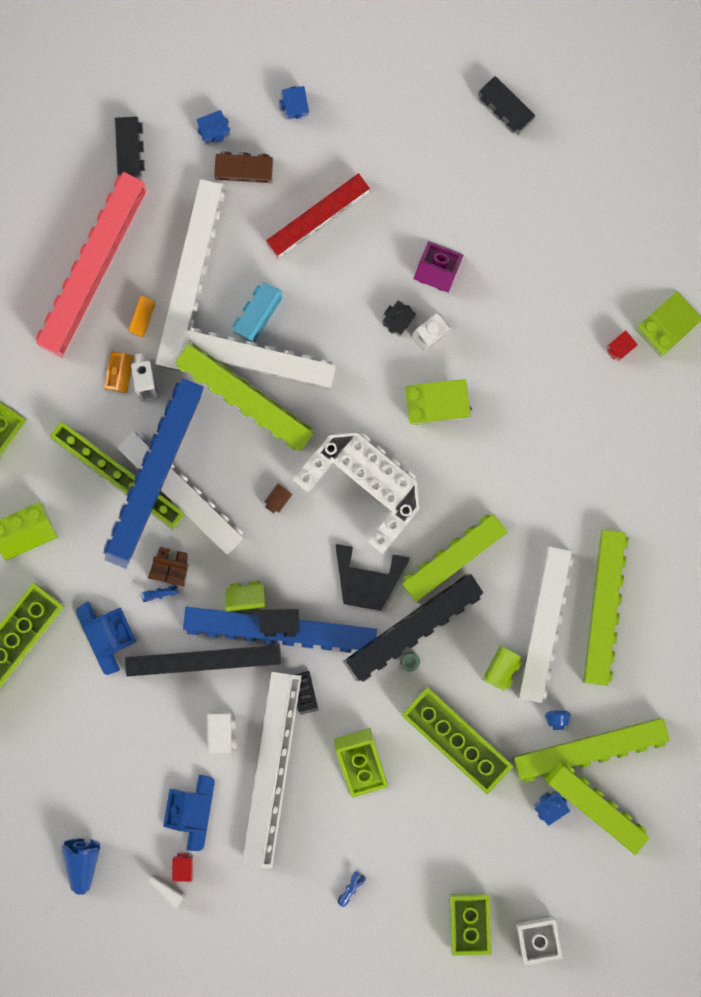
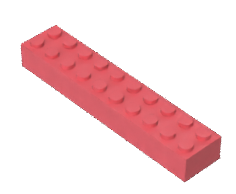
(92, 264)

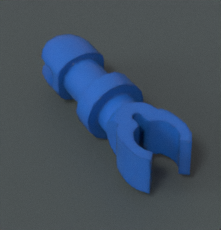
(159, 593)
(343, 900)

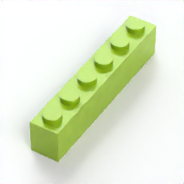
(454, 558)
(596, 808)

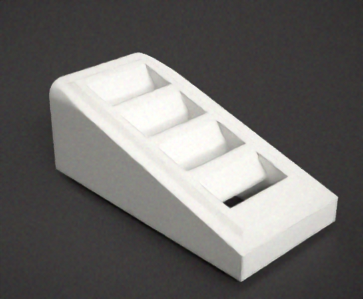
(170, 893)

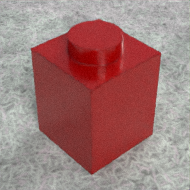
(621, 346)
(182, 868)

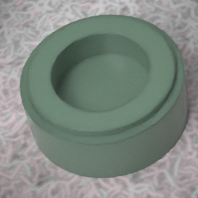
(410, 662)

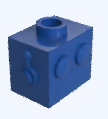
(294, 102)
(213, 127)
(551, 807)

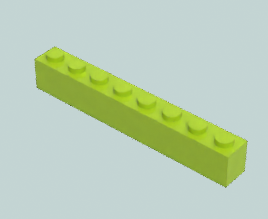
(244, 395)
(111, 471)
(604, 607)
(592, 748)

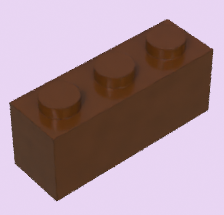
(243, 167)

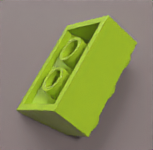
(25, 531)

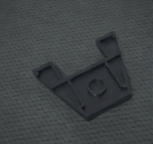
(367, 587)

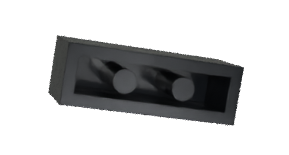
(506, 106)
(129, 146)

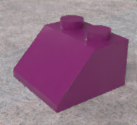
(438, 267)

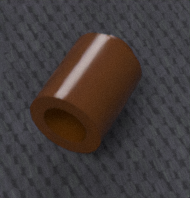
(277, 499)

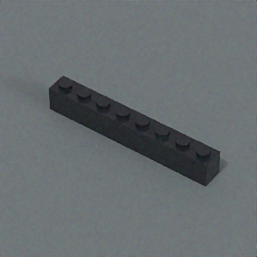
(413, 627)
(203, 660)

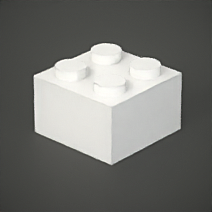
(221, 732)
(539, 940)

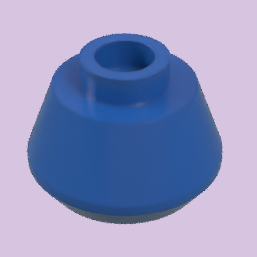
(558, 719)

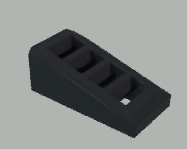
(307, 709)

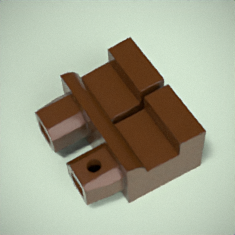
(161, 565)

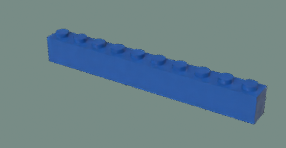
(248, 626)

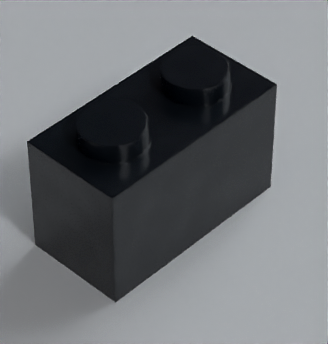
(279, 621)

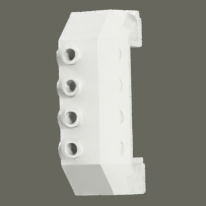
(374, 473)

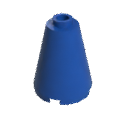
(80, 863)

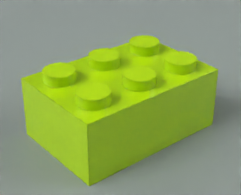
(470, 924)

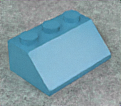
(257, 312)

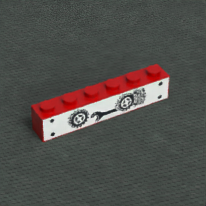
(318, 216)

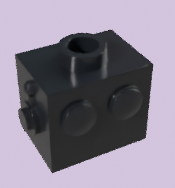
(398, 318)

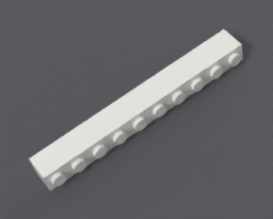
(190, 271)
(271, 770)

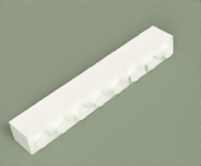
(263, 360)
(187, 498)
(544, 624)

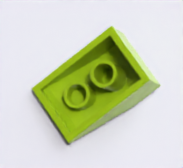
(668, 324)
(437, 401)
(9, 427)
(245, 597)
(502, 668)
(360, 762)

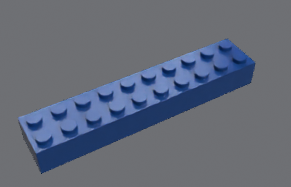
(153, 475)

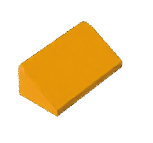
(141, 316)
(118, 372)

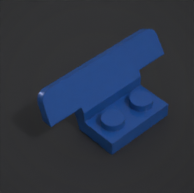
(106, 635)
(191, 812)

